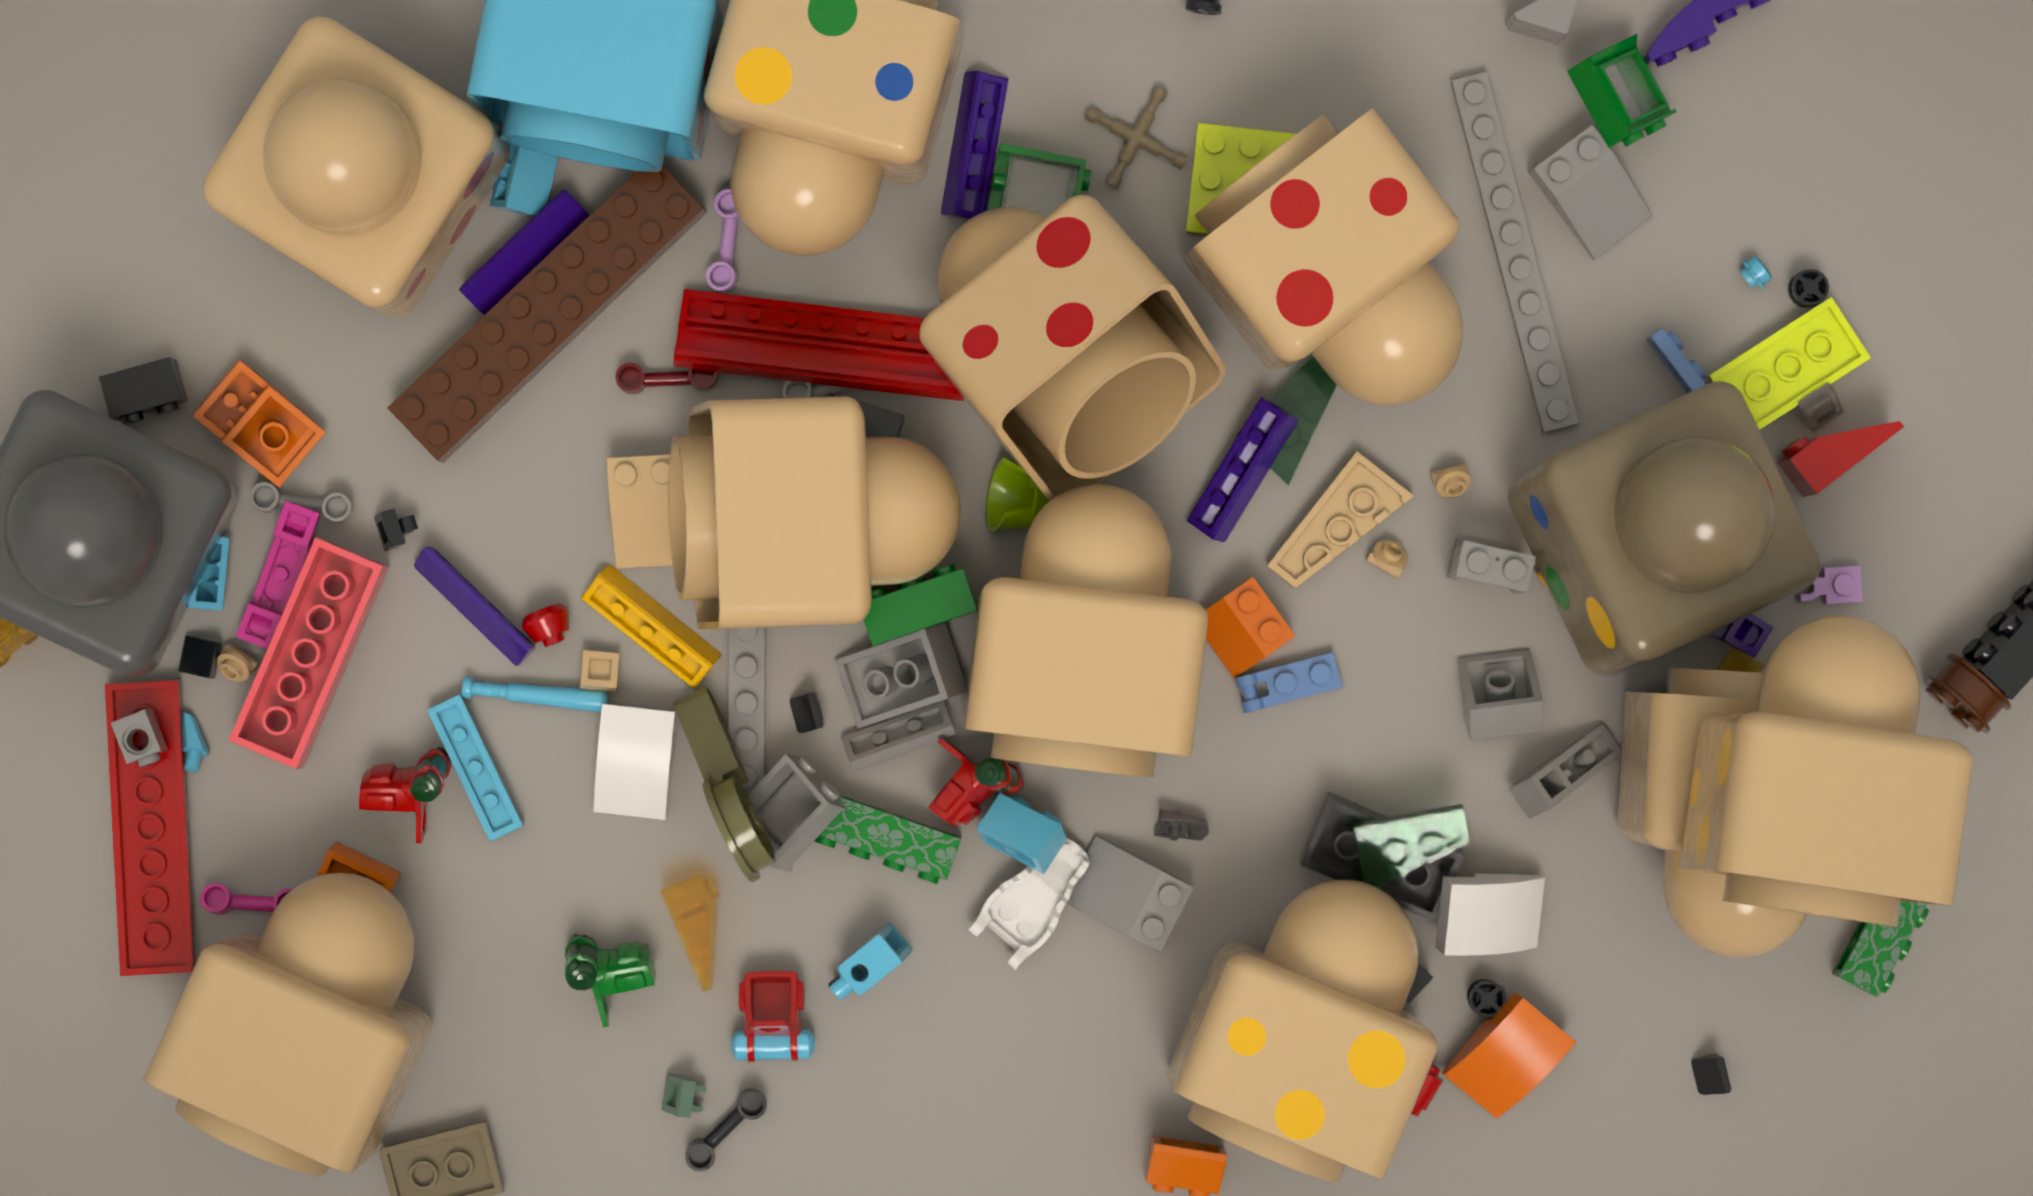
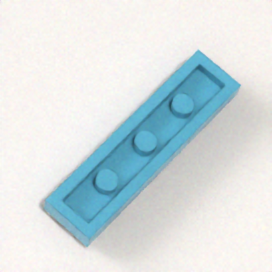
(475, 767)

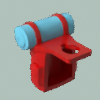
(771, 1018)

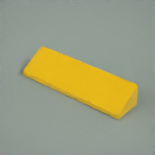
(651, 626)

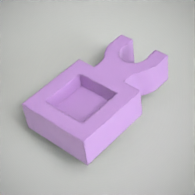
(1837, 585)

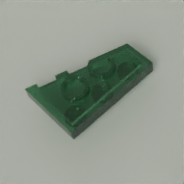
(1305, 398)

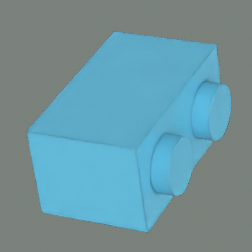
(1022, 832)

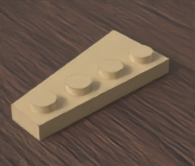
(1344, 513)

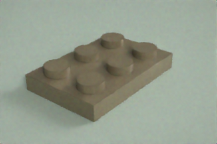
(444, 1164)

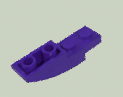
(1693, 28)

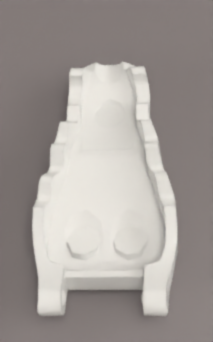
(1030, 903)

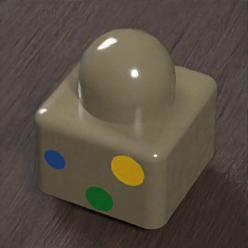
(1663, 529)

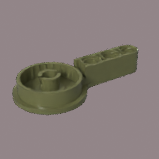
(723, 783)

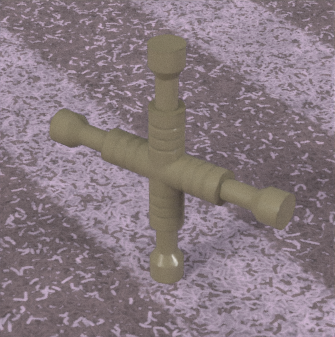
(1136, 137)

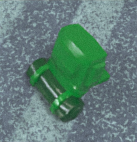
(607, 970)

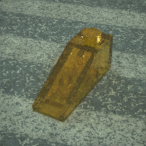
(695, 918)

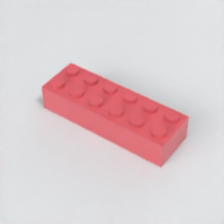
(308, 653)

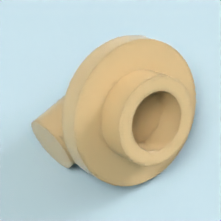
(1452, 480)
(1388, 557)
(236, 664)

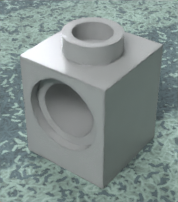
(125, 730)

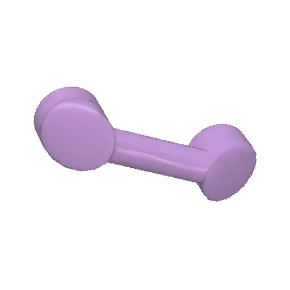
(722, 274)

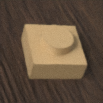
(599, 670)

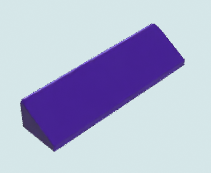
(974, 145)
(523, 252)
(1242, 470)
(473, 605)

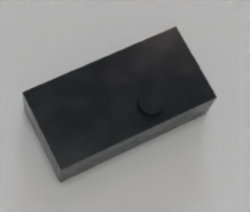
(1334, 853)

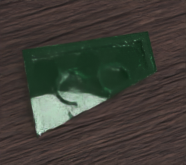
(1404, 842)

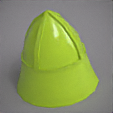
(1011, 498)

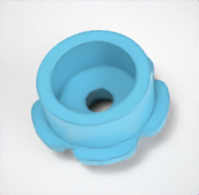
(1755, 272)

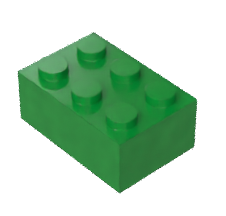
(919, 605)

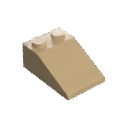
(640, 510)

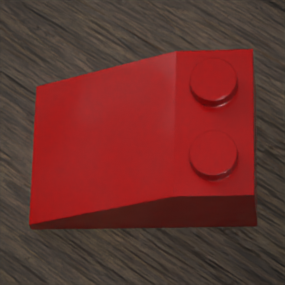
(1821, 460)

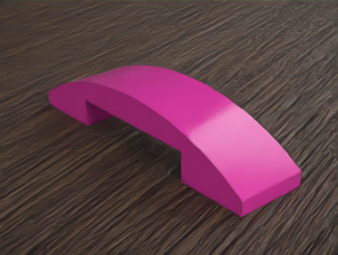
(286, 557)

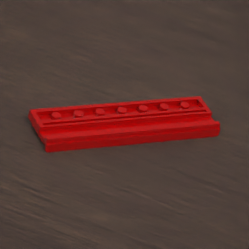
(807, 344)

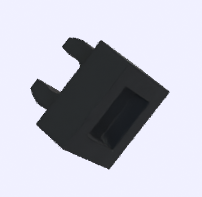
(392, 529)

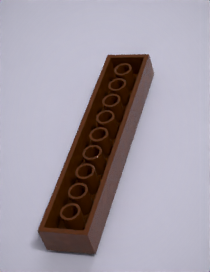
(546, 311)

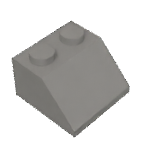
(1500, 695)

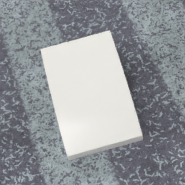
(634, 761)
(1489, 914)

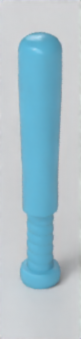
(538, 694)

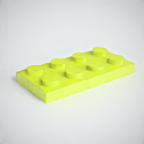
(1794, 362)

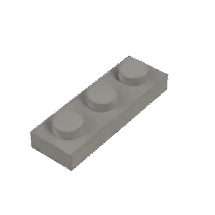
(898, 735)

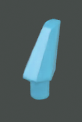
(193, 743)

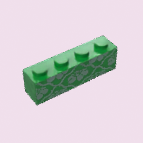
(894, 838)
(1876, 948)

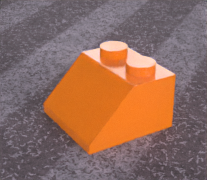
(1245, 627)
(1185, 1166)

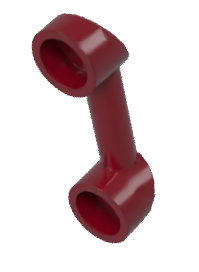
(633, 380)

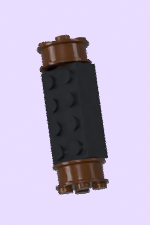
(1991, 667)

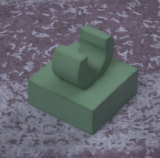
(680, 1095)

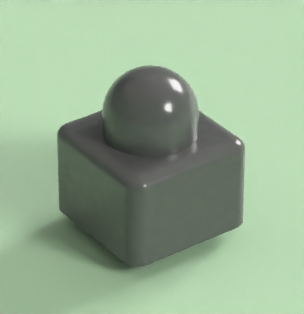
(102, 532)

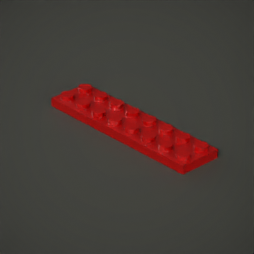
(151, 836)

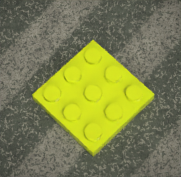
(1221, 159)

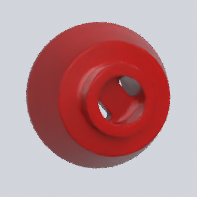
(547, 624)

